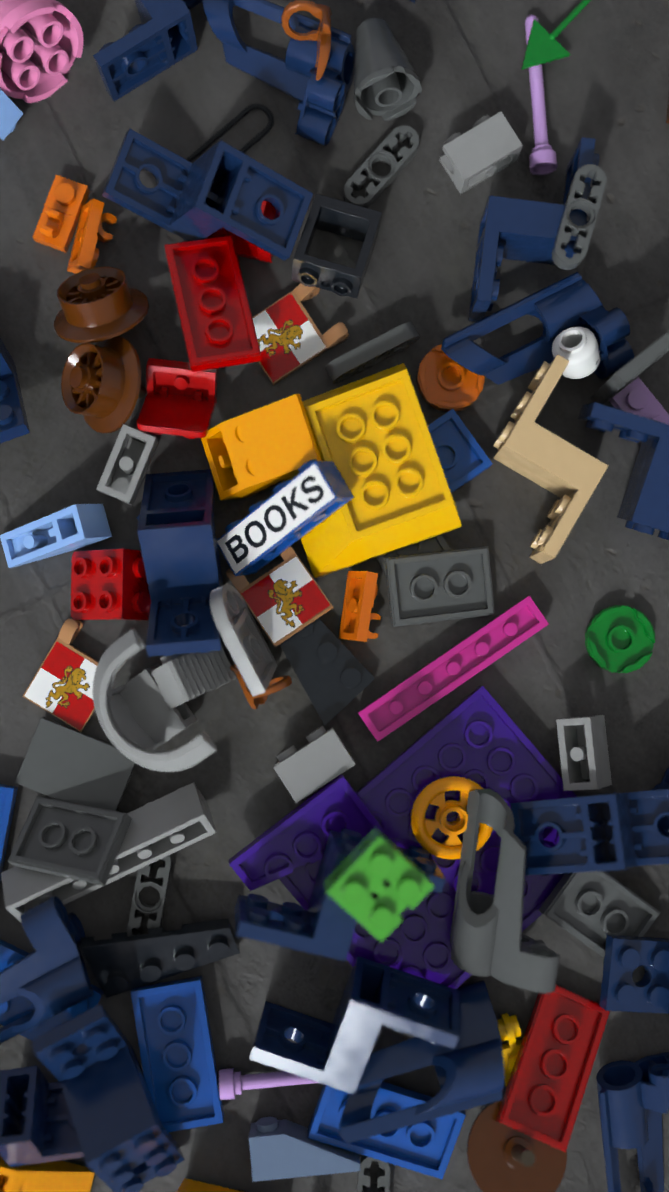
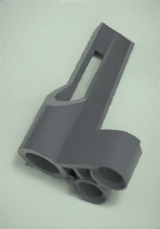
(487, 926)

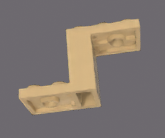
(548, 462)

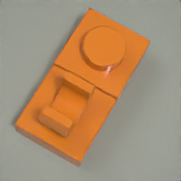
(61, 213)
(89, 230)
(357, 606)

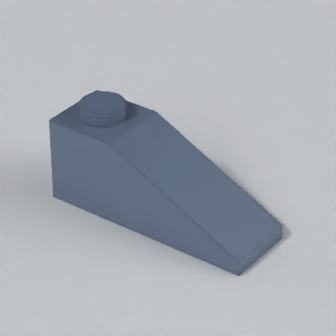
(284, 1151)

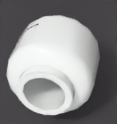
(580, 348)

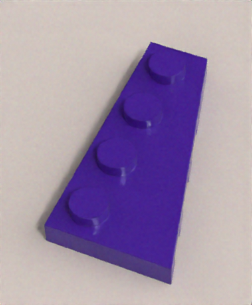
(303, 834)

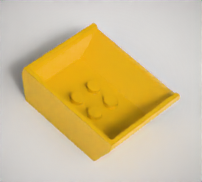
(389, 464)

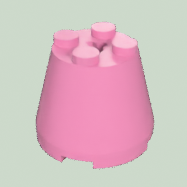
(36, 47)

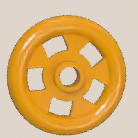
(424, 828)

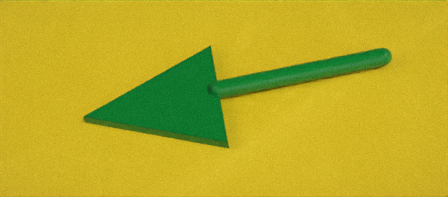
(543, 46)

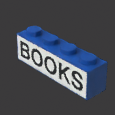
(284, 517)

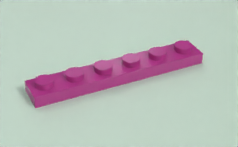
(453, 668)

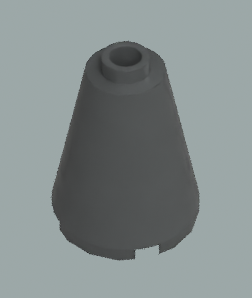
(383, 74)

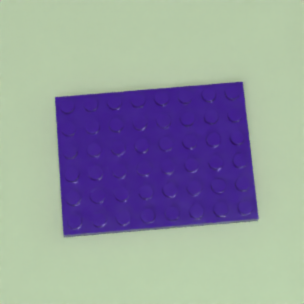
(469, 742)

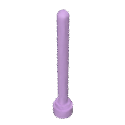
(543, 158)
(233, 1083)

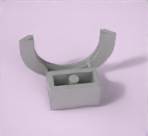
(138, 717)

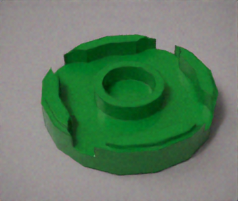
(619, 639)

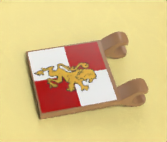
(290, 336)
(283, 598)
(65, 680)

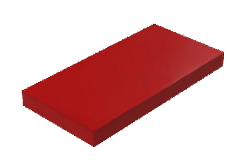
(212, 303)
(553, 1067)

